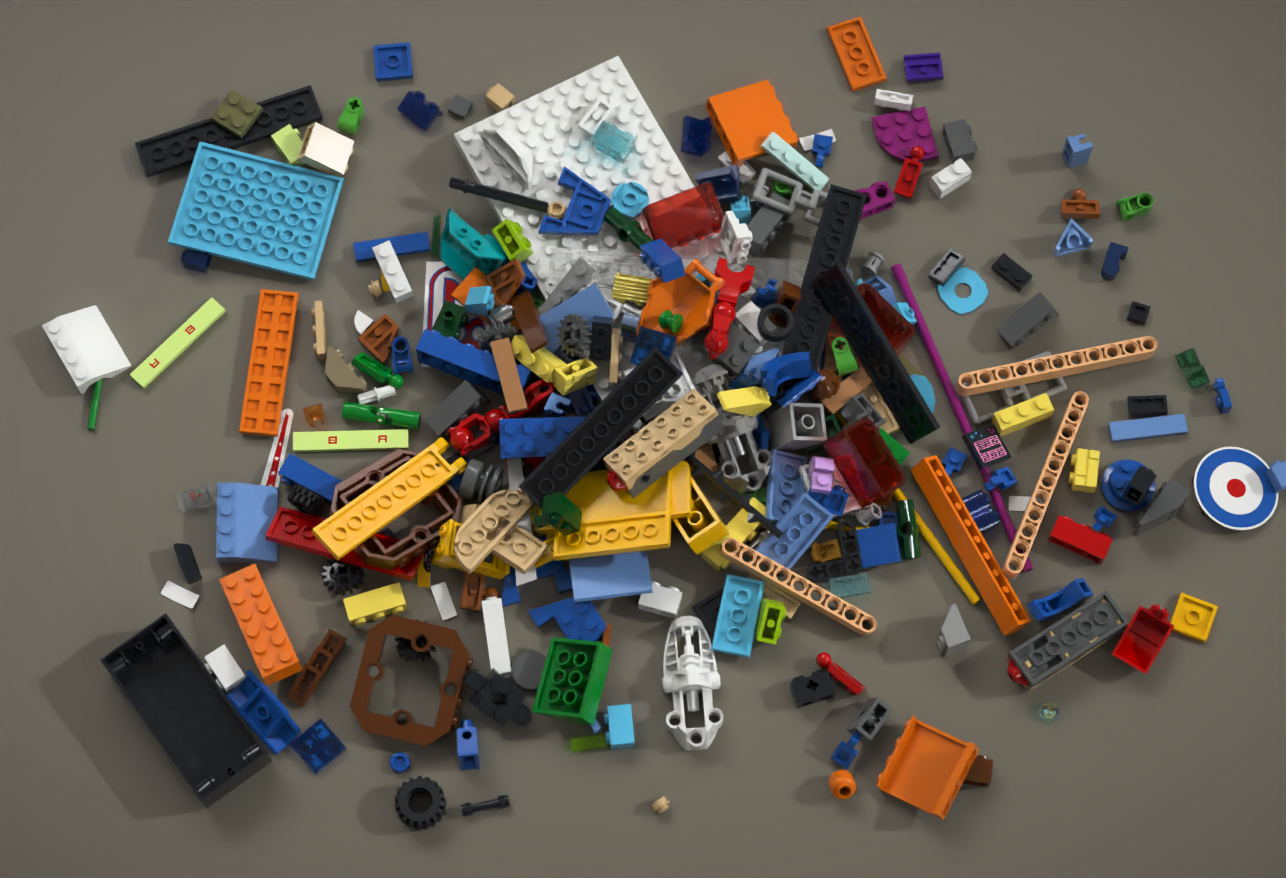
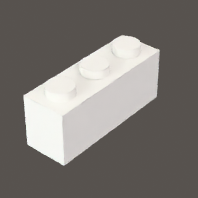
(392, 271)

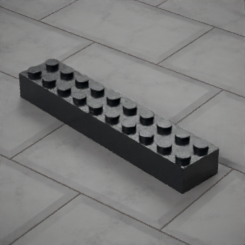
(602, 427)

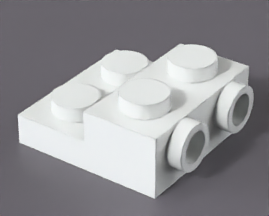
(734, 239)

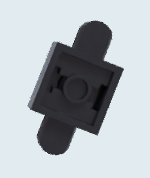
(497, 697)

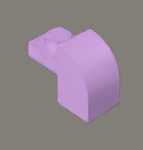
(821, 474)

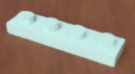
(794, 162)

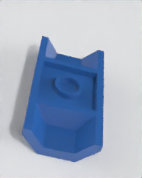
(264, 713)

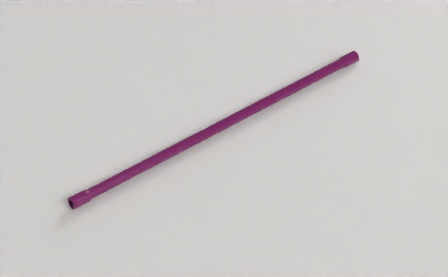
(901, 279)

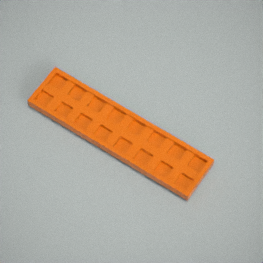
(269, 363)

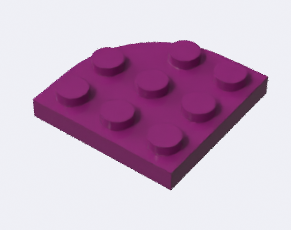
(902, 131)

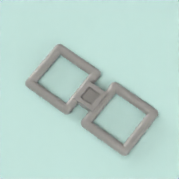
(800, 198)
(1011, 392)

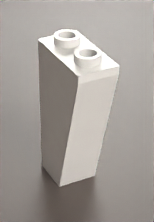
(496, 635)

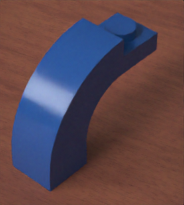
(784, 368)
(1061, 601)

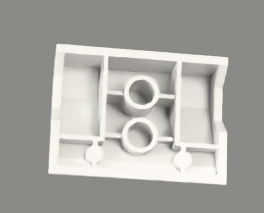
(86, 346)

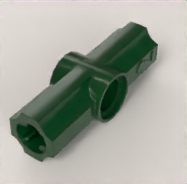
(626, 229)
(909, 541)

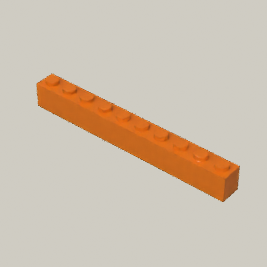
(970, 545)

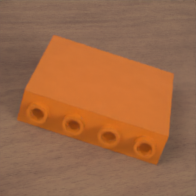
(747, 118)
(927, 768)

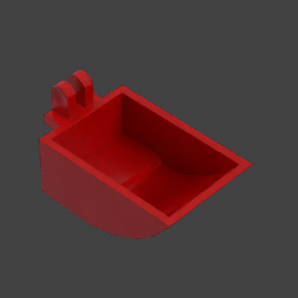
(1144, 637)

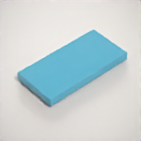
(738, 615)

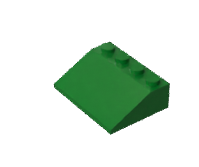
(572, 680)

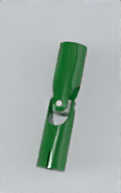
(375, 414)

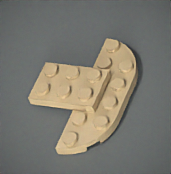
(496, 531)

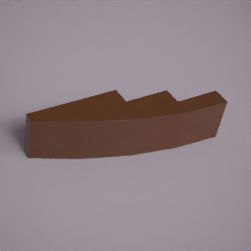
(529, 321)
(316, 668)

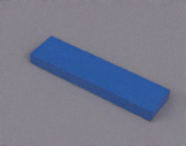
(401, 244)

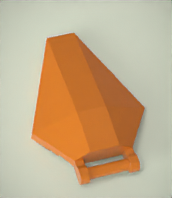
(684, 297)

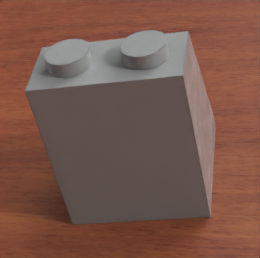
(797, 426)

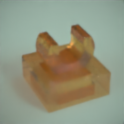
(314, 412)

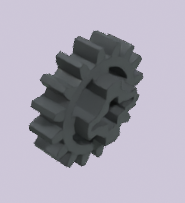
(495, 333)
(574, 334)

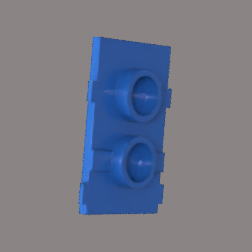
(803, 385)

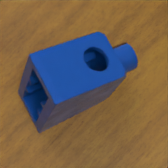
(468, 746)

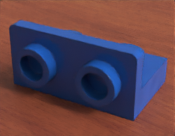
(833, 502)

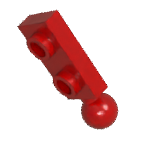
(909, 173)
(839, 674)

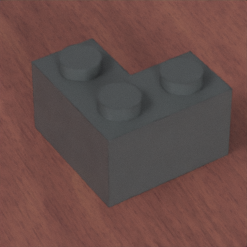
(858, 408)

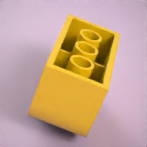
(704, 526)

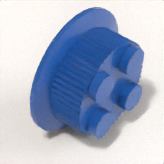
(1116, 481)

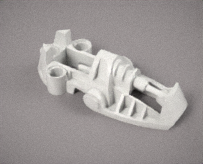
(691, 676)

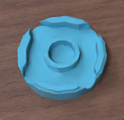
(630, 199)

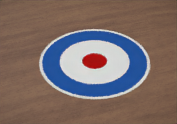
(1235, 488)

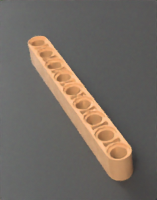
(808, 587)

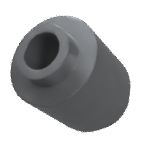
(502, 313)

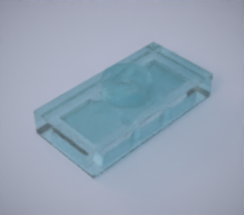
(850, 585)

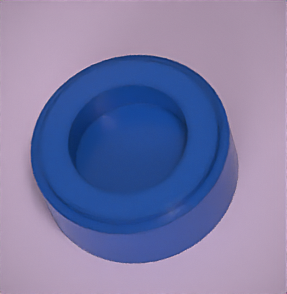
(399, 762)

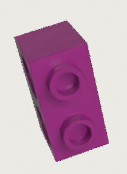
(875, 203)

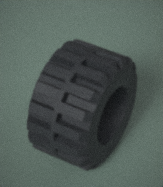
(414, 787)

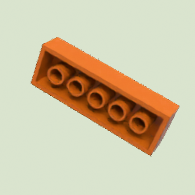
(260, 624)

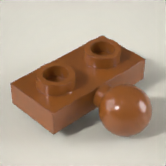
(1079, 207)
(473, 592)

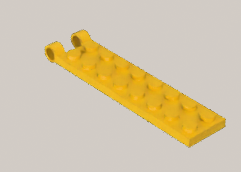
(387, 500)

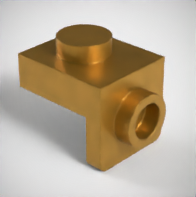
(826, 551)

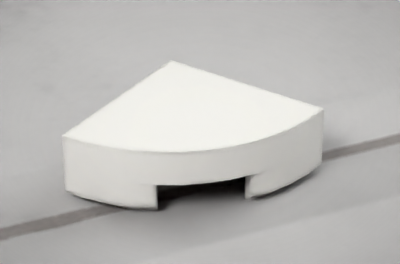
(362, 322)

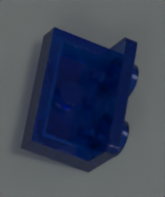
(419, 109)
(696, 136)

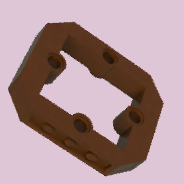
(399, 554)
(372, 654)

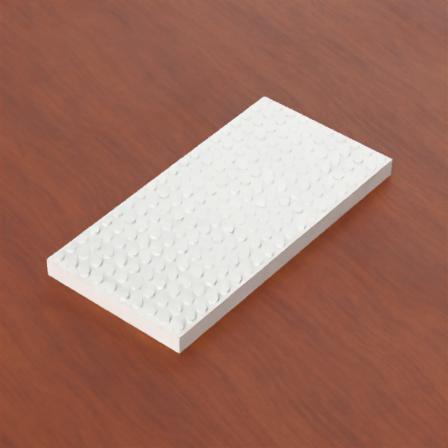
(551, 131)

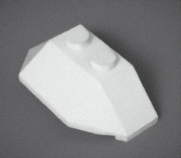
(511, 153)

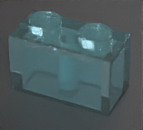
(613, 141)

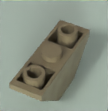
(342, 374)

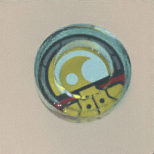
(1049, 711)

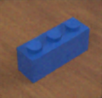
(662, 260)

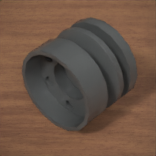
(477, 481)

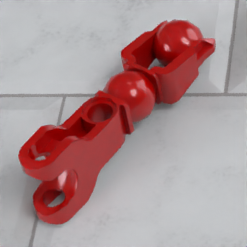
(724, 310)
(463, 439)

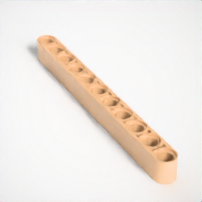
(1064, 360)
(1041, 491)

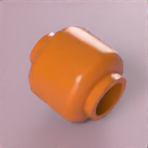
(842, 784)

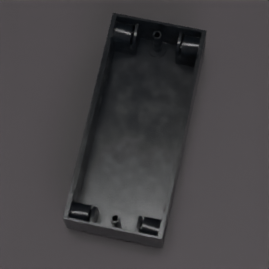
(186, 710)

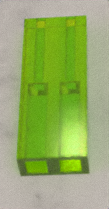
(589, 742)

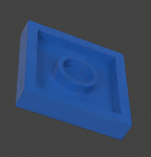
(393, 61)
(878, 545)

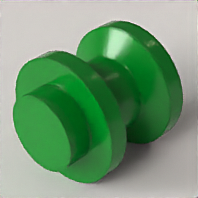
(667, 320)

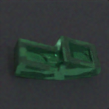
(1192, 369)

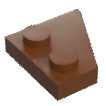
(506, 281)
(379, 338)

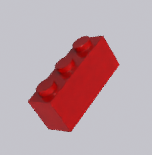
(1080, 539)

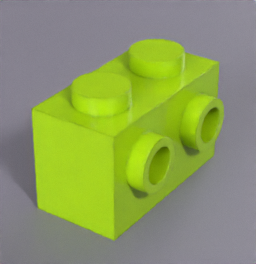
(512, 240)
(769, 621)

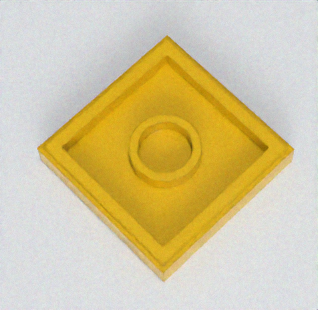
(1193, 617)

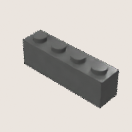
(765, 225)

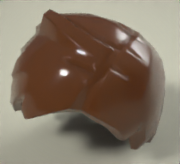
(826, 386)

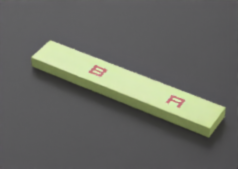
(177, 343)
(350, 440)

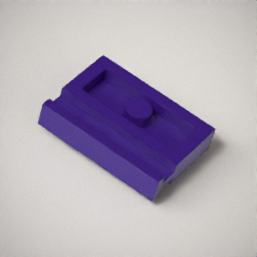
(923, 67)

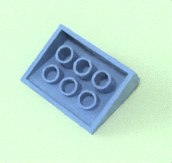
(243, 521)
(610, 576)

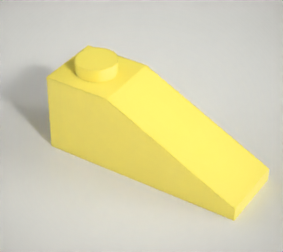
(745, 401)

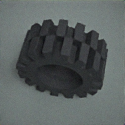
(305, 500)

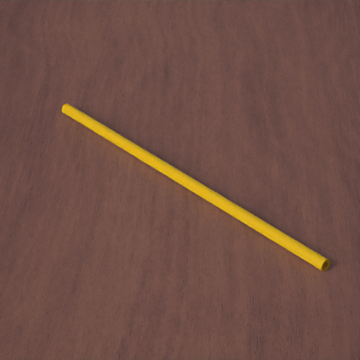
(934, 544)

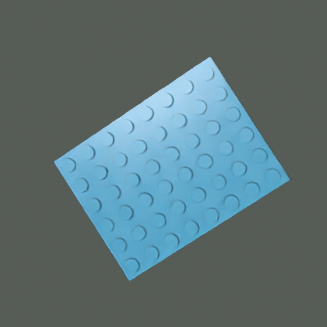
(256, 211)

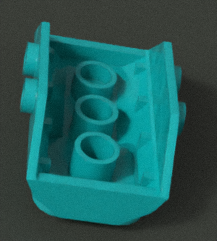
(466, 248)

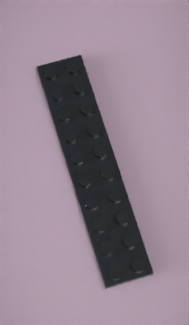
(180, 145)
(830, 247)
(876, 353)

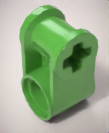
(350, 119)
(1131, 207)
(845, 359)

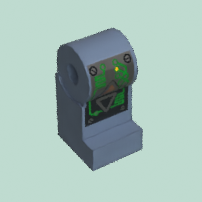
(629, 327)

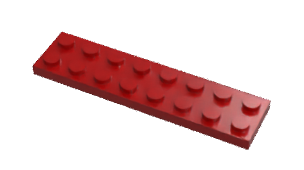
(295, 530)

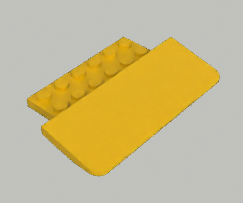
(617, 522)

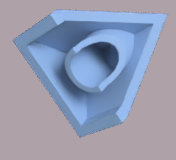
(1073, 240)

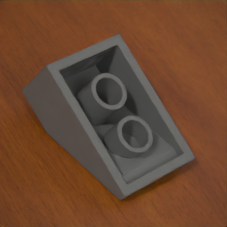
(739, 350)

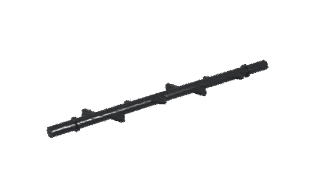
(727, 492)

